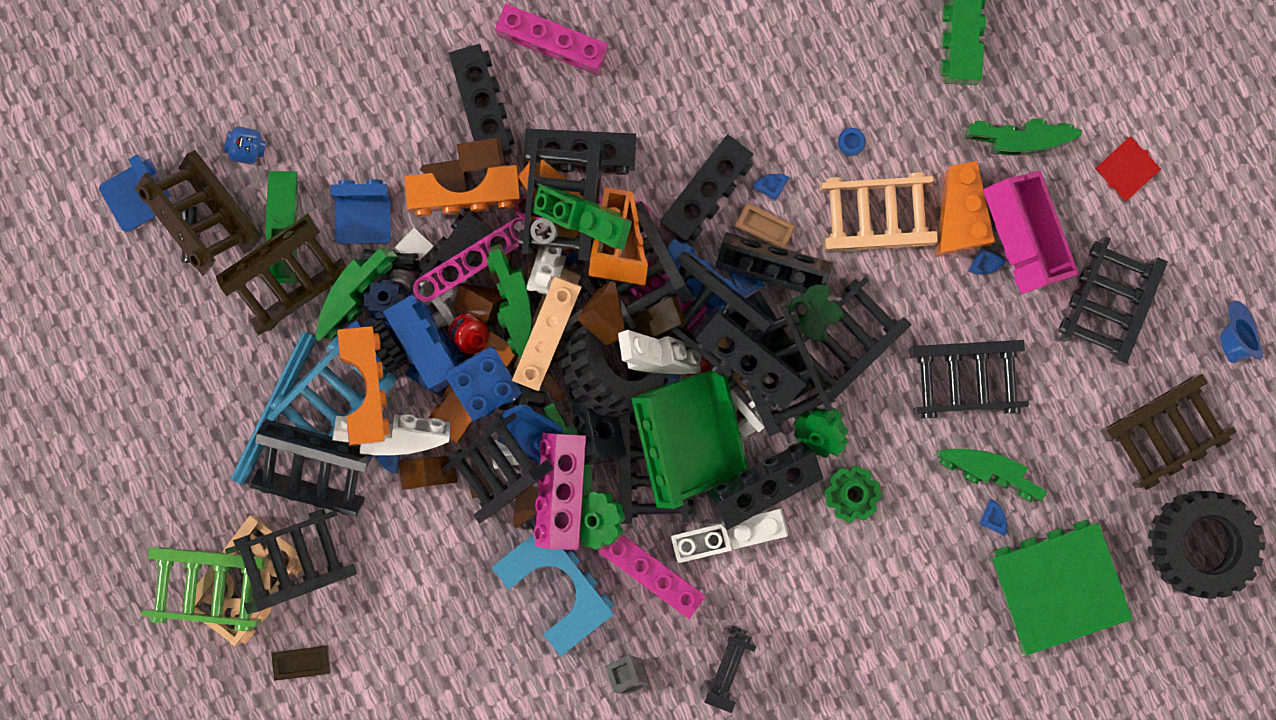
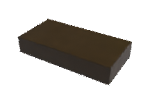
(659, 318)
(301, 662)

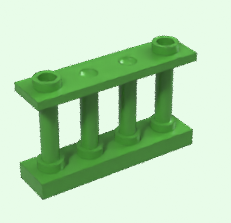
(193, 562)

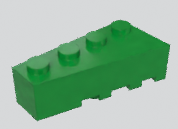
(961, 40)

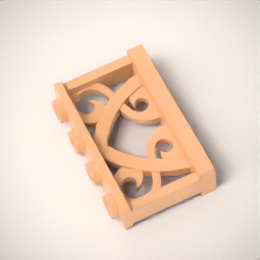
(206, 585)

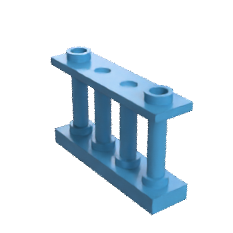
(281, 403)

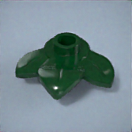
(819, 311)

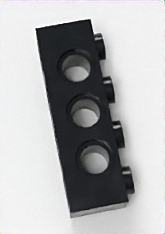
(463, 63)
(622, 143)
(728, 152)
(772, 263)
(720, 325)
(602, 448)
(783, 477)

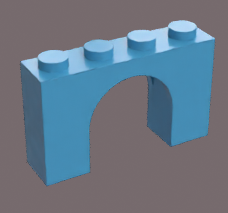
(589, 608)

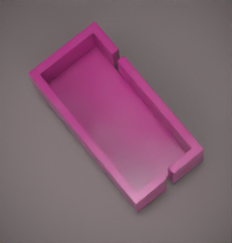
(1030, 231)

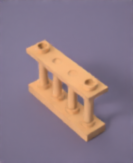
(893, 236)
(547, 329)

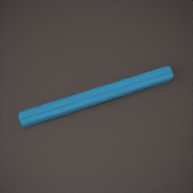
(284, 386)

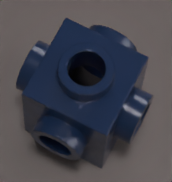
(383, 288)

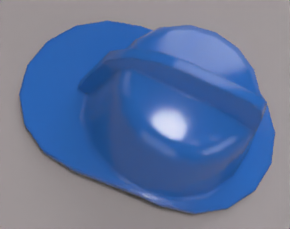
(1240, 336)

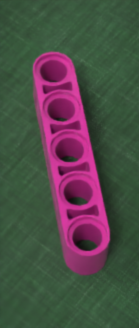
(459, 261)

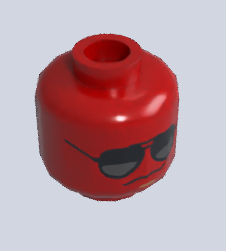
(468, 333)

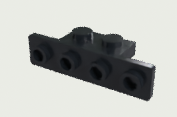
(466, 233)

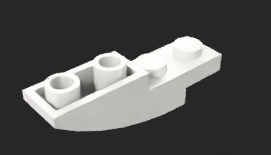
(658, 355)
(405, 435)
(717, 539)

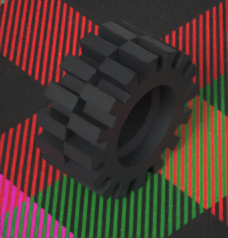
(390, 350)

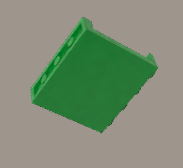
(689, 436)
(1060, 587)

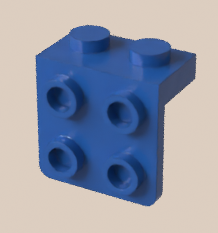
(124, 199)
(362, 212)
(483, 383)

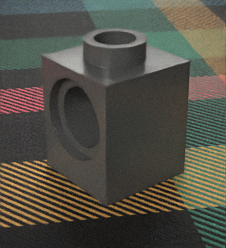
(627, 675)

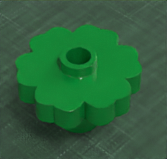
(822, 431)
(867, 493)
(600, 520)

